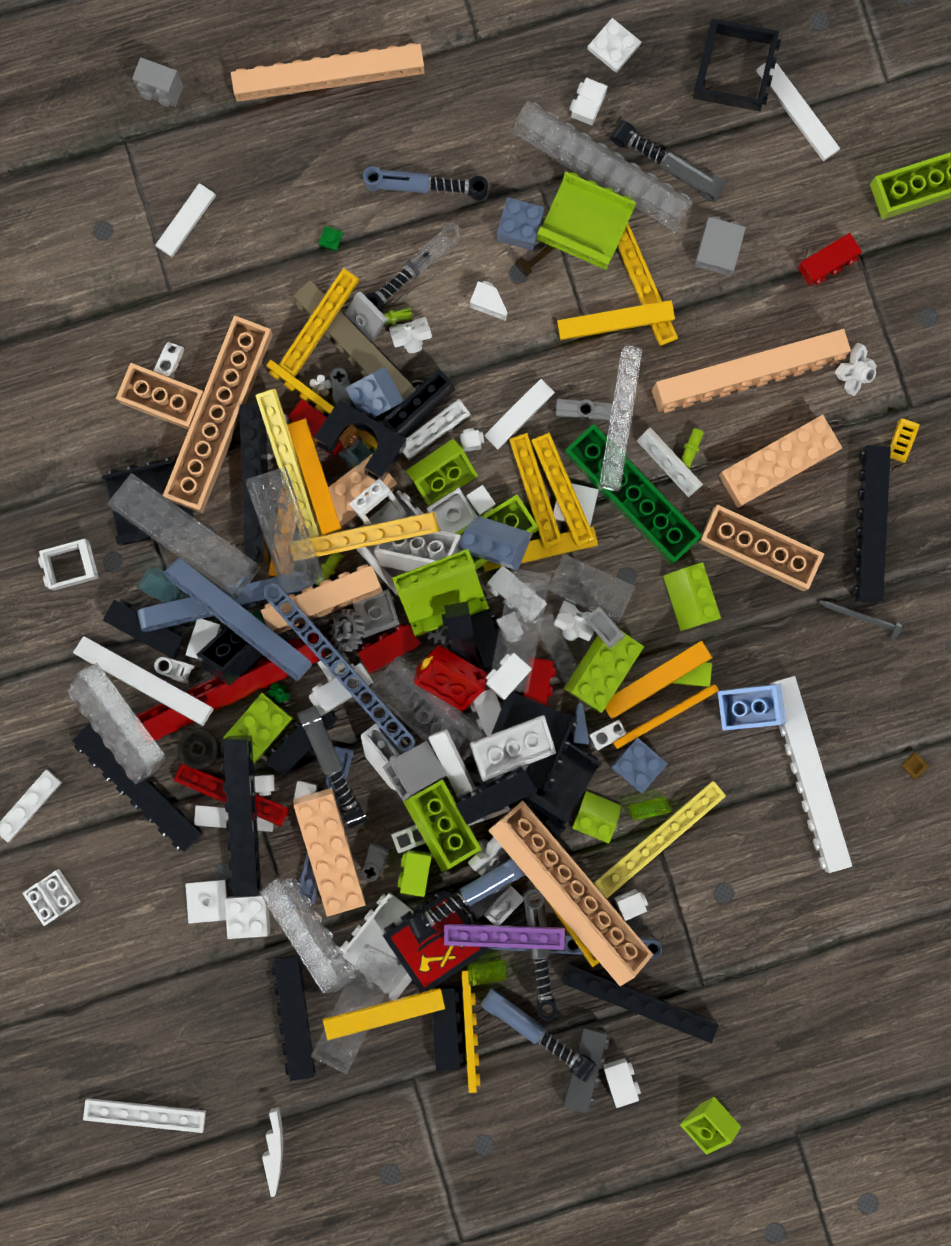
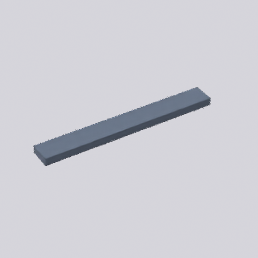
(307, 881)

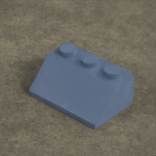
(495, 542)

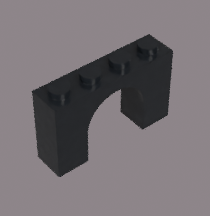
(389, 443)

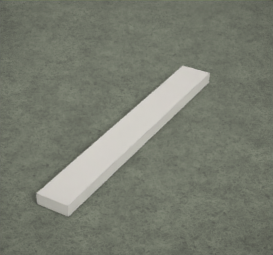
(143, 681)

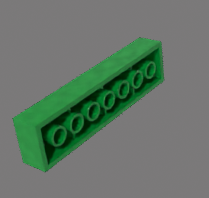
(637, 498)

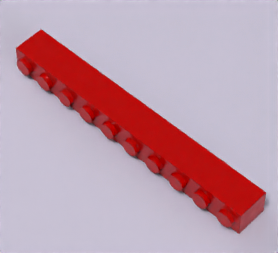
(215, 693)

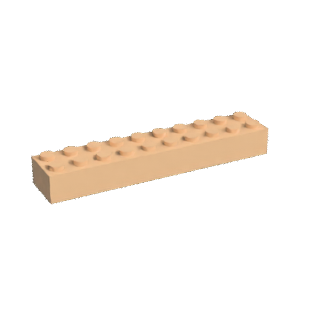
(750, 371)
(218, 414)
(571, 893)

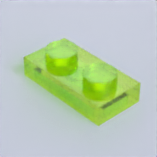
(486, 972)

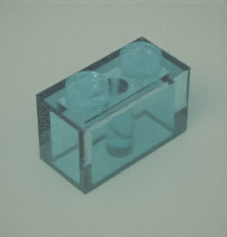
(159, 586)

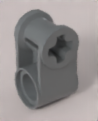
(339, 391)
(375, 858)

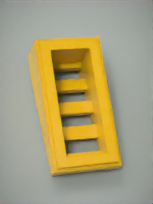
(909, 442)

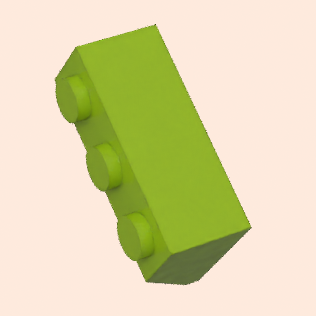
(441, 472)
(691, 596)

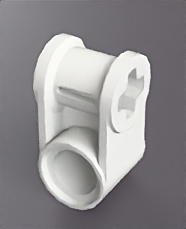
(175, 669)

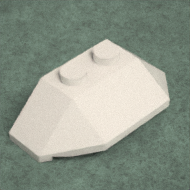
(380, 750)

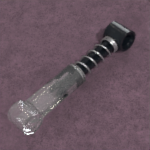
(418, 263)

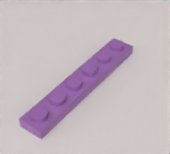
(504, 936)

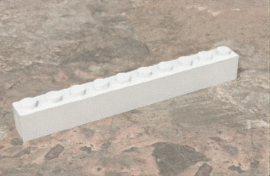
(812, 780)

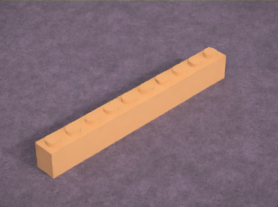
(327, 72)

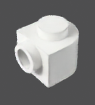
(471, 439)
(264, 784)

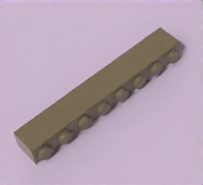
(351, 340)

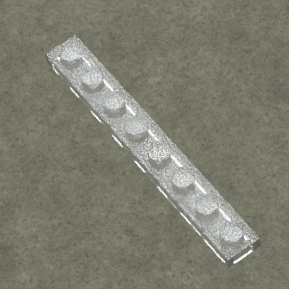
(621, 418)

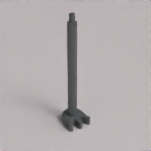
(895, 628)

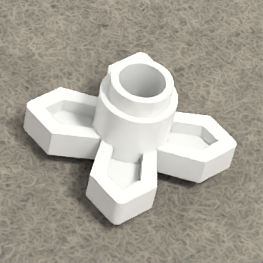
(411, 334)
(857, 371)
(573, 622)
(489, 857)

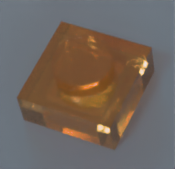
(349, 436)

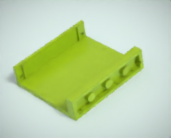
(586, 220)
(439, 584)

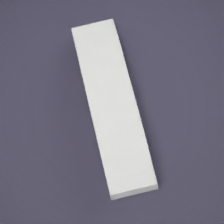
(519, 414)
(273, 1158)

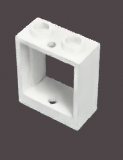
(377, 493)
(87, 558)

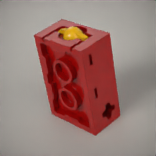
(450, 678)

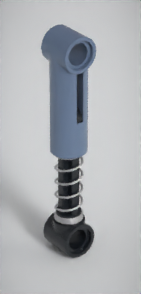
(422, 183)
(470, 894)
(535, 1032)

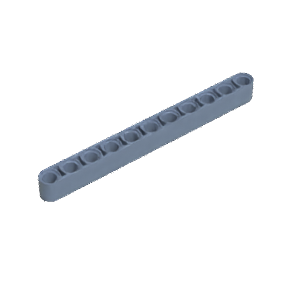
(346, 674)

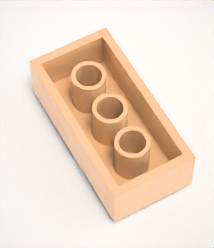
(159, 396)
(349, 488)

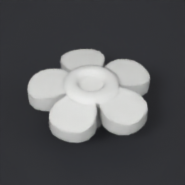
(320, 385)

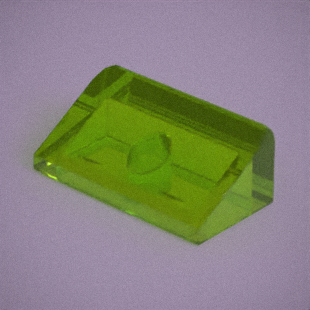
(649, 808)

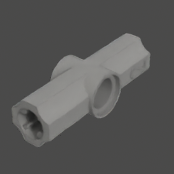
(571, 409)

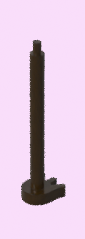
(525, 267)

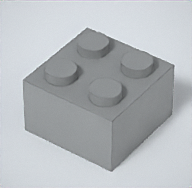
(157, 82)

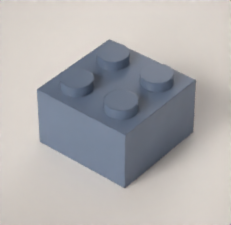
(520, 223)
(374, 393)
(638, 765)

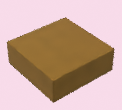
(914, 765)

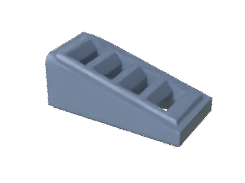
(580, 734)

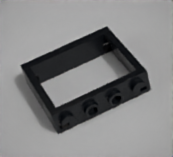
(743, 32)

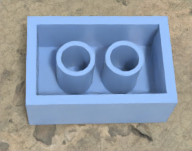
(752, 707)

